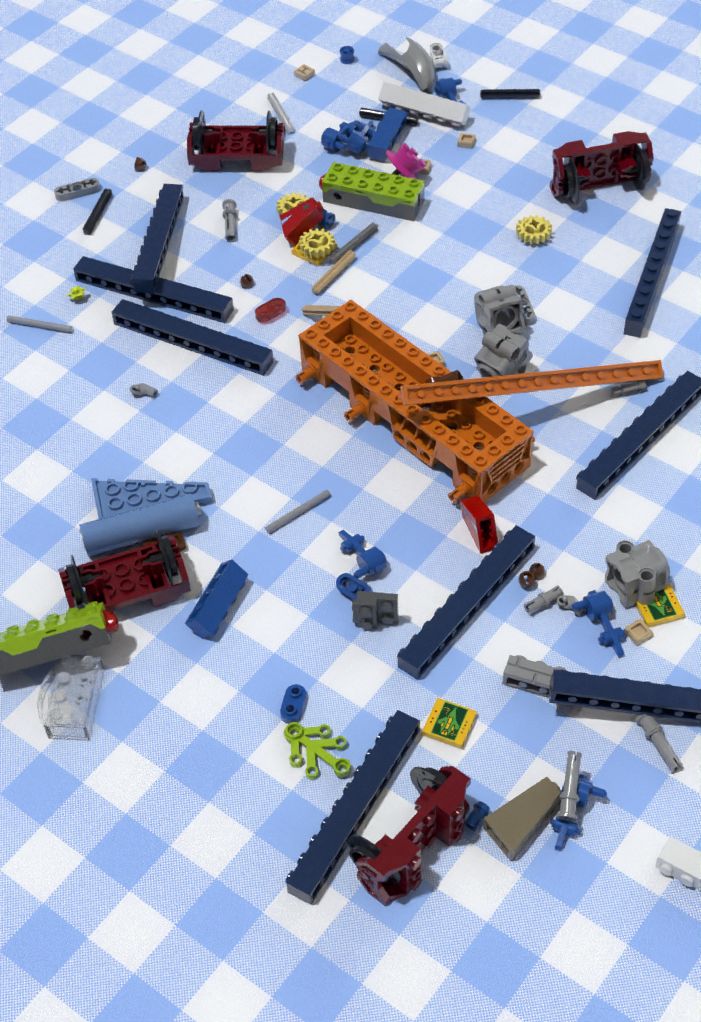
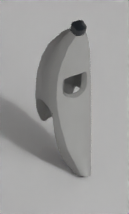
(416, 60)

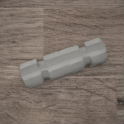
(628, 388)

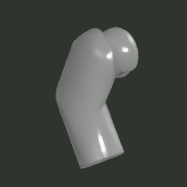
(143, 389)
(566, 602)

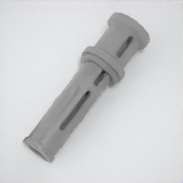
(229, 215)
(655, 733)
(569, 795)

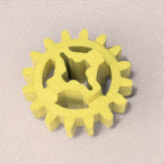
(289, 202)
(533, 229)
(317, 243)

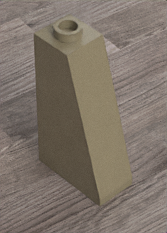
(521, 817)

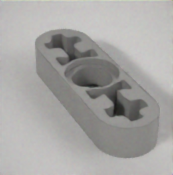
(86, 187)
(528, 309)

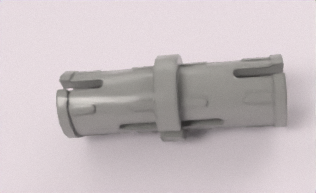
(543, 600)

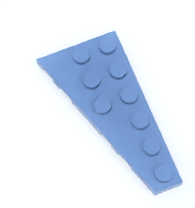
(117, 497)

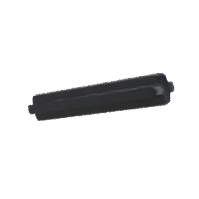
(509, 93)
(377, 114)
(97, 211)

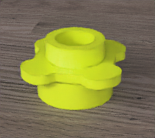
(76, 293)

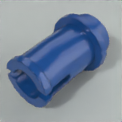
(477, 815)

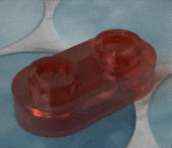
(270, 309)

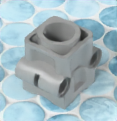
(499, 306)
(502, 353)
(636, 572)

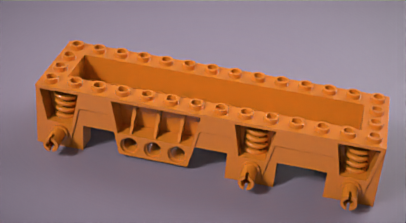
(423, 432)

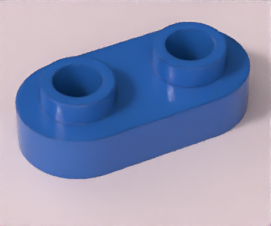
(355, 585)
(293, 701)

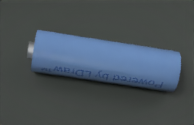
(139, 524)

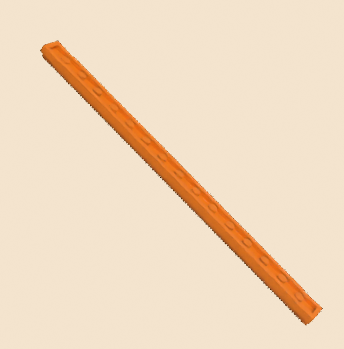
(529, 382)

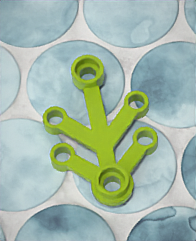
(315, 747)

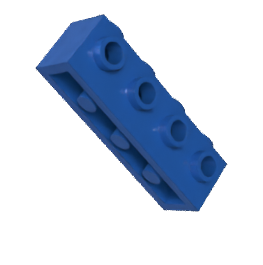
(386, 134)
(217, 599)

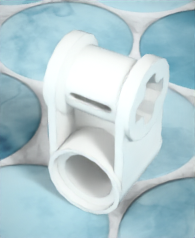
(438, 55)

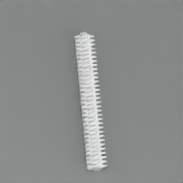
(281, 114)

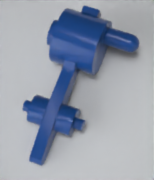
(447, 88)
(330, 136)
(358, 141)
(369, 561)
(599, 606)
(571, 828)

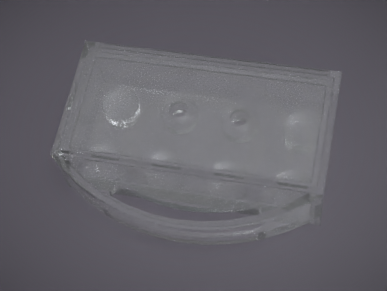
(71, 697)

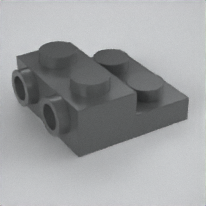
(373, 608)

